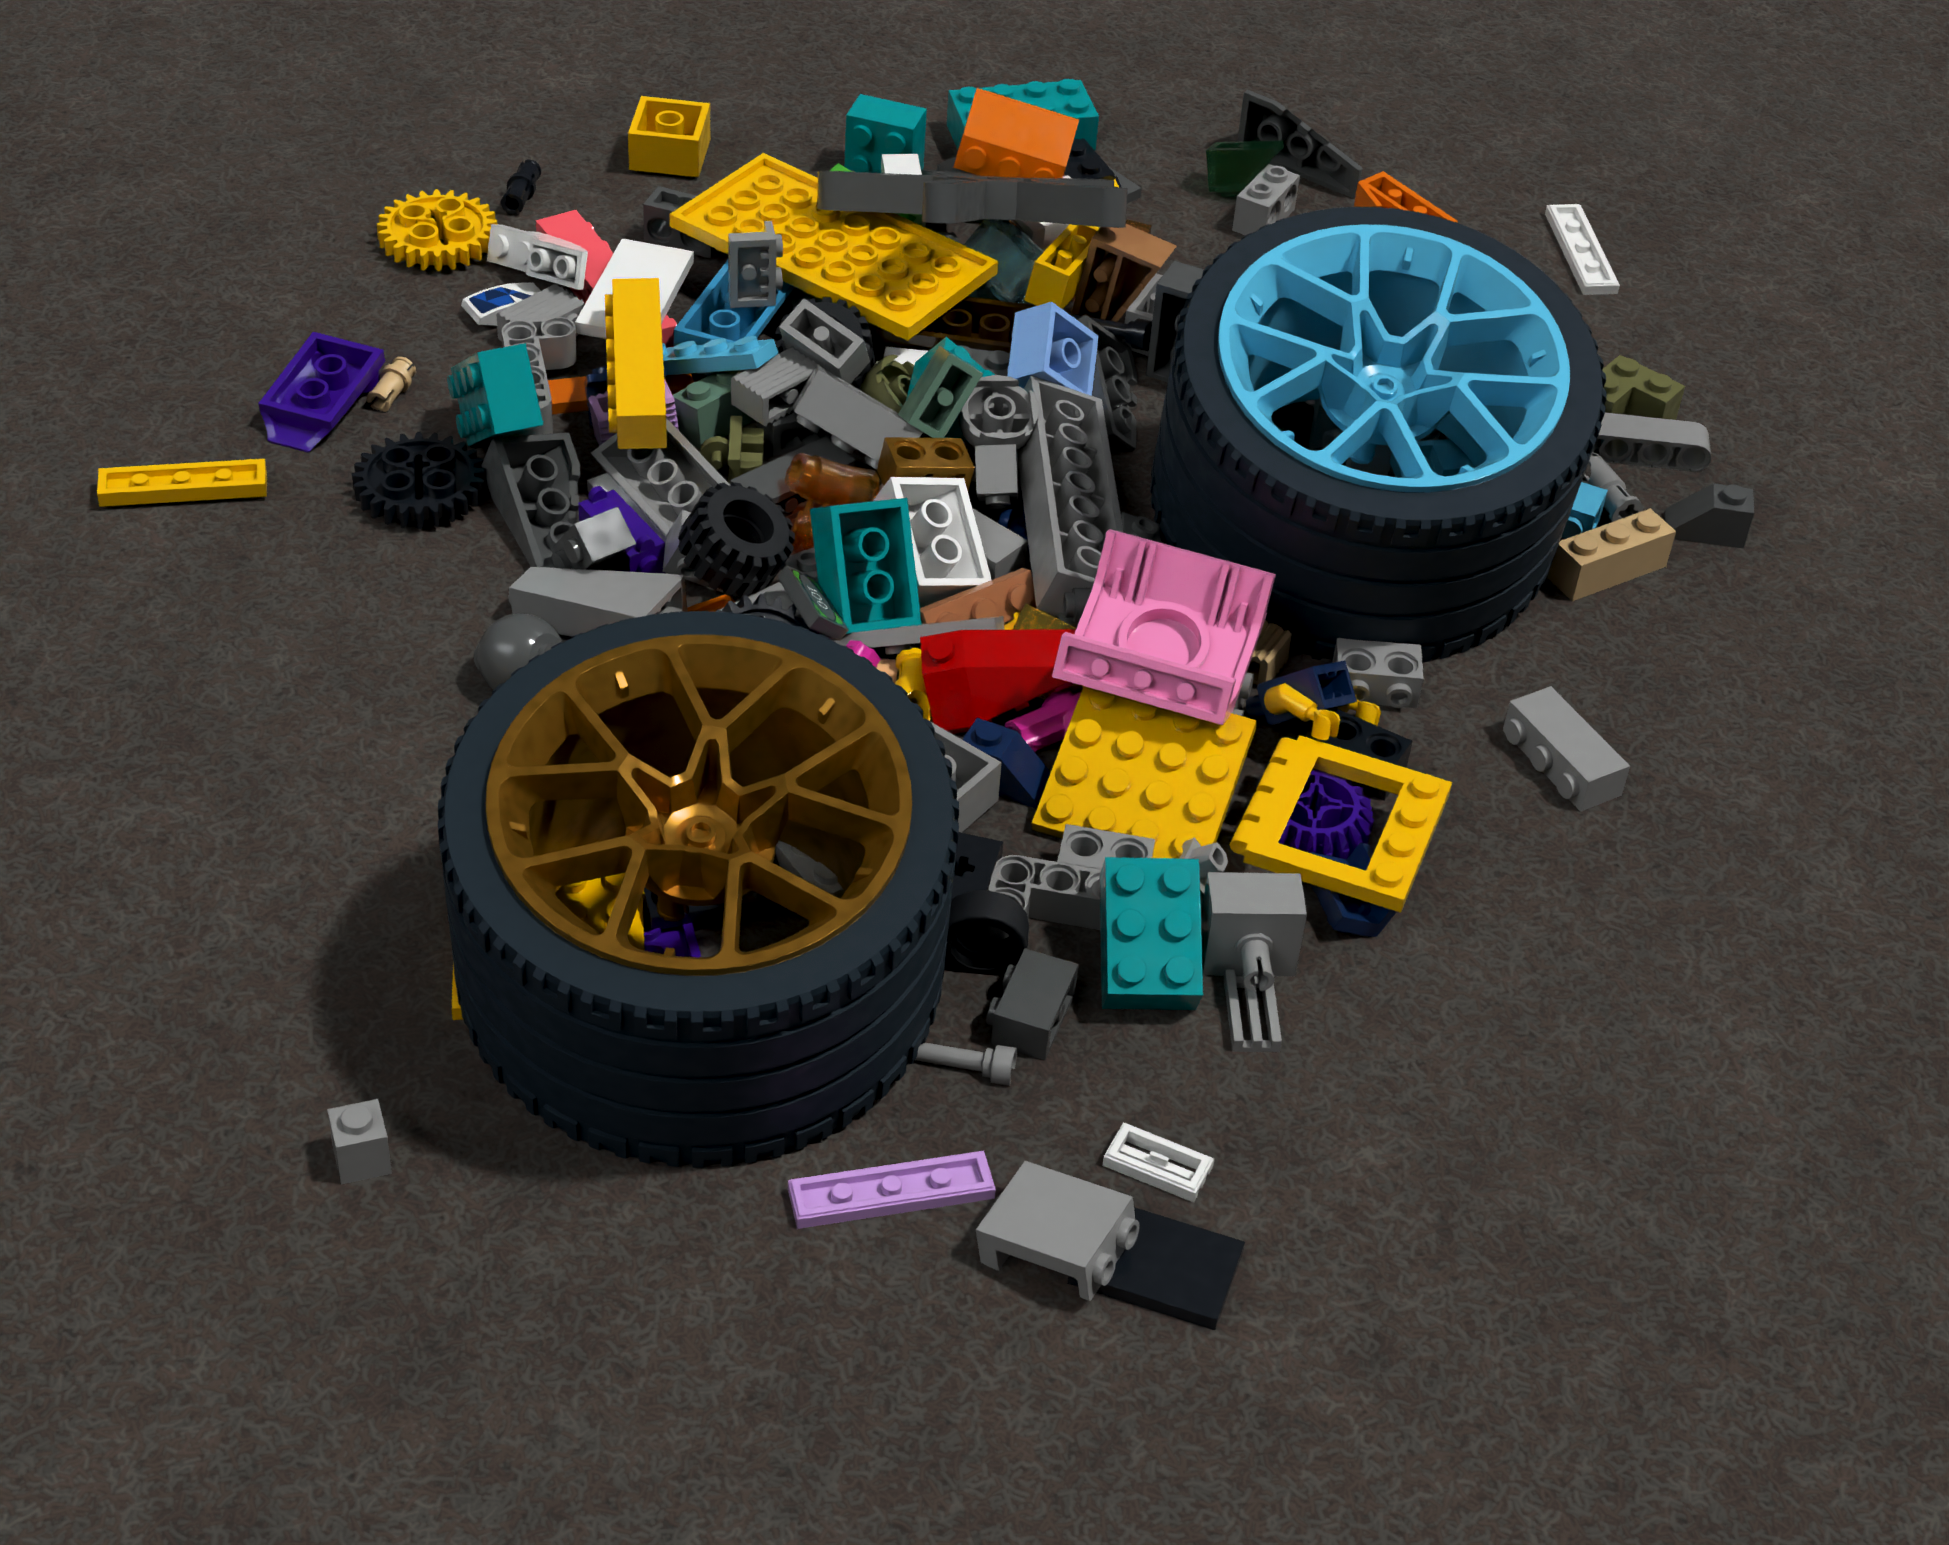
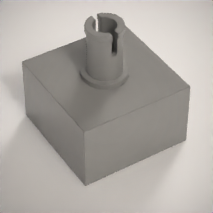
(1252, 925)

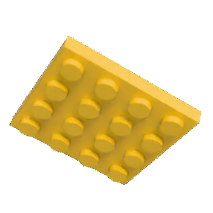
(1144, 772)

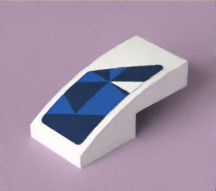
(488, 302)

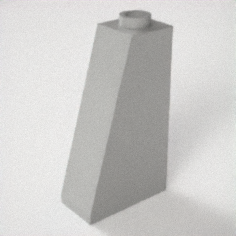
(586, 599)

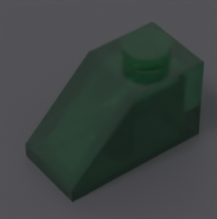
(1237, 163)

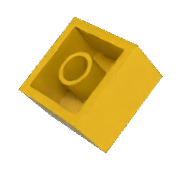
(669, 136)

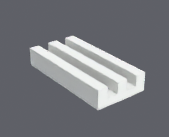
(1154, 1167)

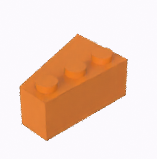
(1387, 192)

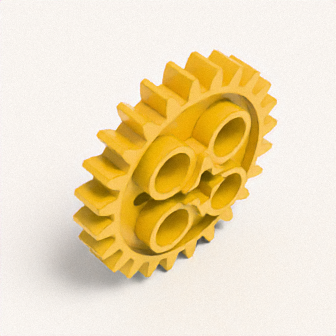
(414, 236)

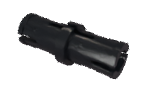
(521, 186)

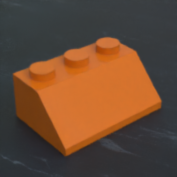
(1014, 139)

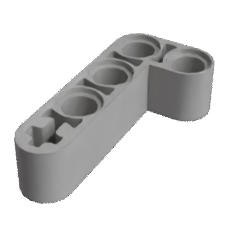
(549, 347)
(1047, 891)

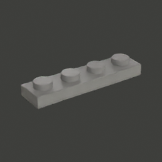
(901, 637)

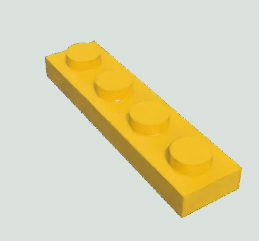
(182, 482)

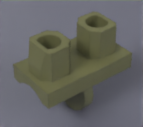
(741, 452)

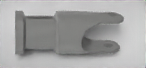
(1618, 501)

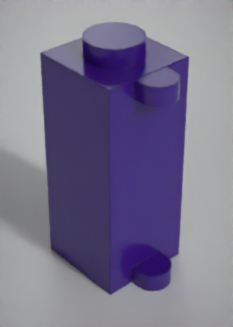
(649, 550)

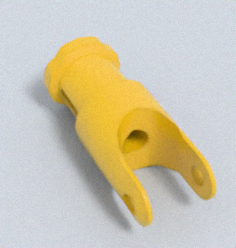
(911, 678)

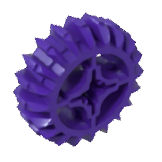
(1329, 817)

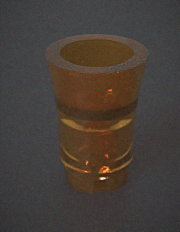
(830, 481)

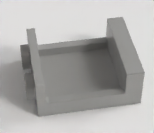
(1059, 1226)

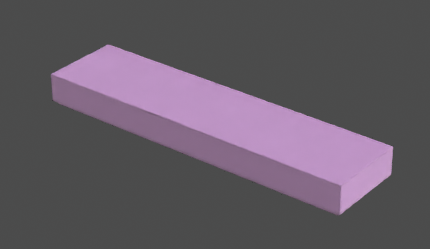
(890, 1189)

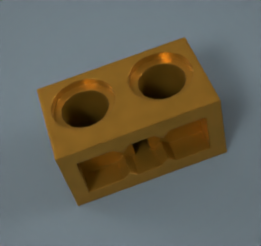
(925, 459)

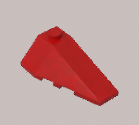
(987, 673)

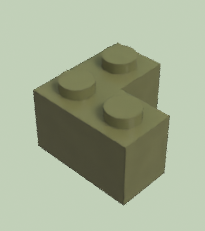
(1640, 391)

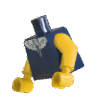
(1310, 696)

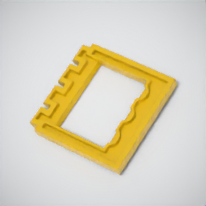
(1398, 849)

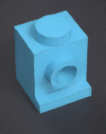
(1585, 510)

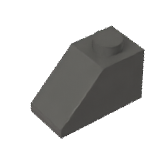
(1713, 515)

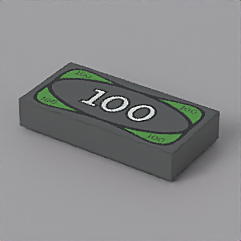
(812, 603)

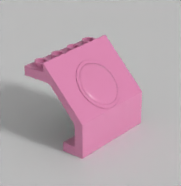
(1167, 627)

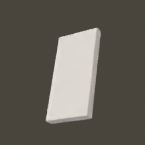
(635, 260)

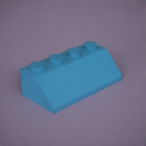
(714, 319)

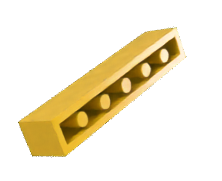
(635, 364)

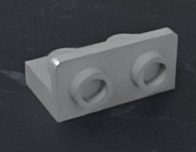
(753, 267)

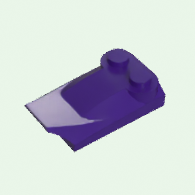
(318, 389)

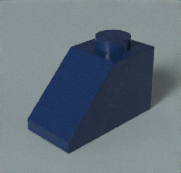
(1022, 771)

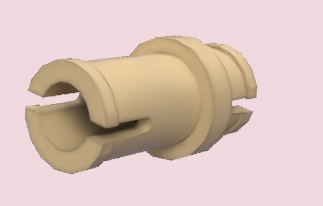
(393, 381)

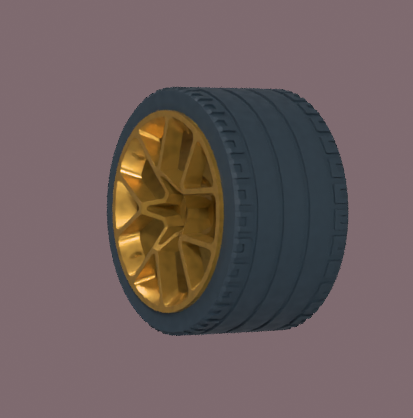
(682, 763)

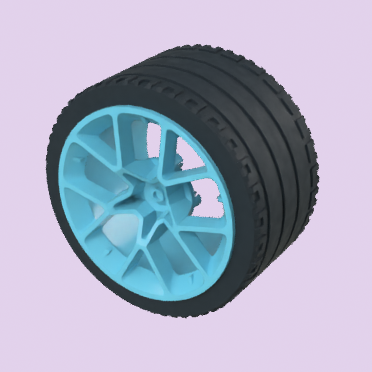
(1398, 335)

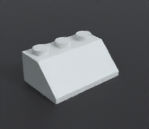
(943, 535)

